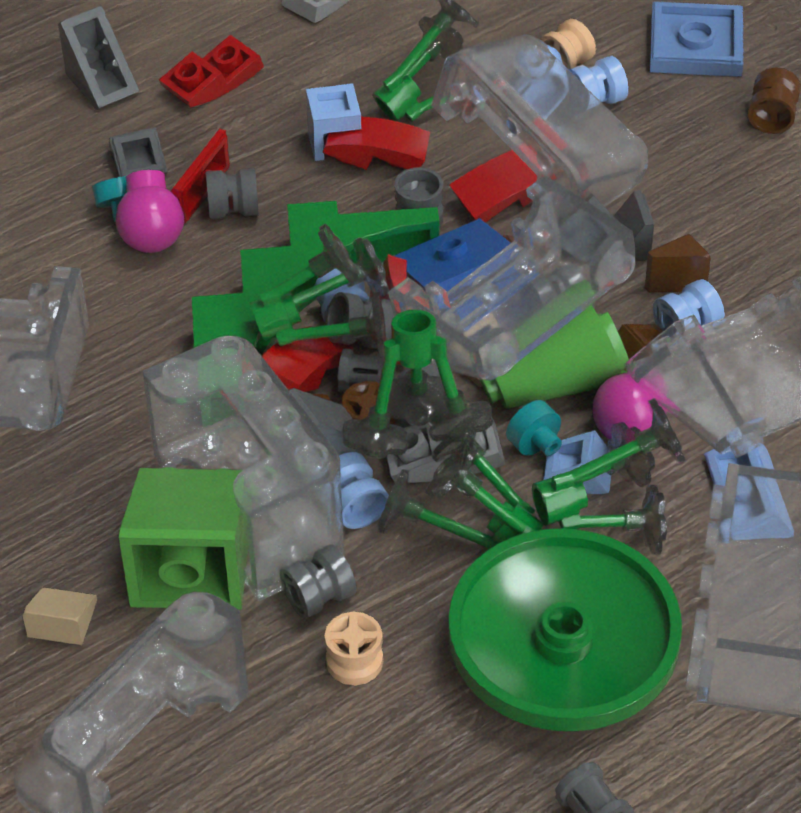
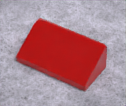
(192, 186)

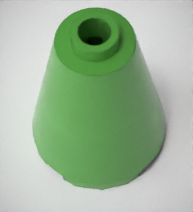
(565, 364)

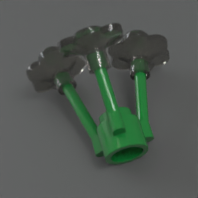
(399, 91)
(278, 309)
(416, 395)
(630, 455)
(509, 518)

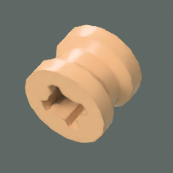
(572, 42)
(343, 639)

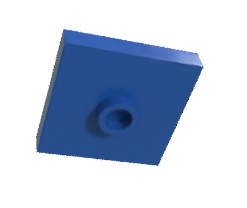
(453, 254)

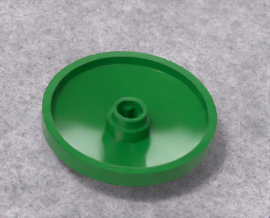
(564, 629)

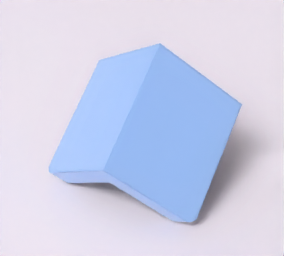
(330, 111)

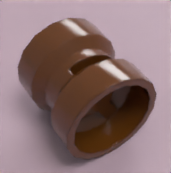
(774, 100)

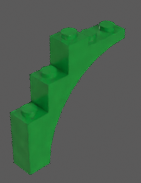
(268, 267)

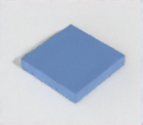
(696, 39)

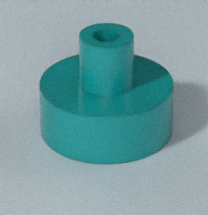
(109, 193)
(535, 429)

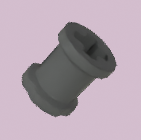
(353, 366)
(587, 792)

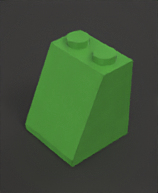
(183, 537)

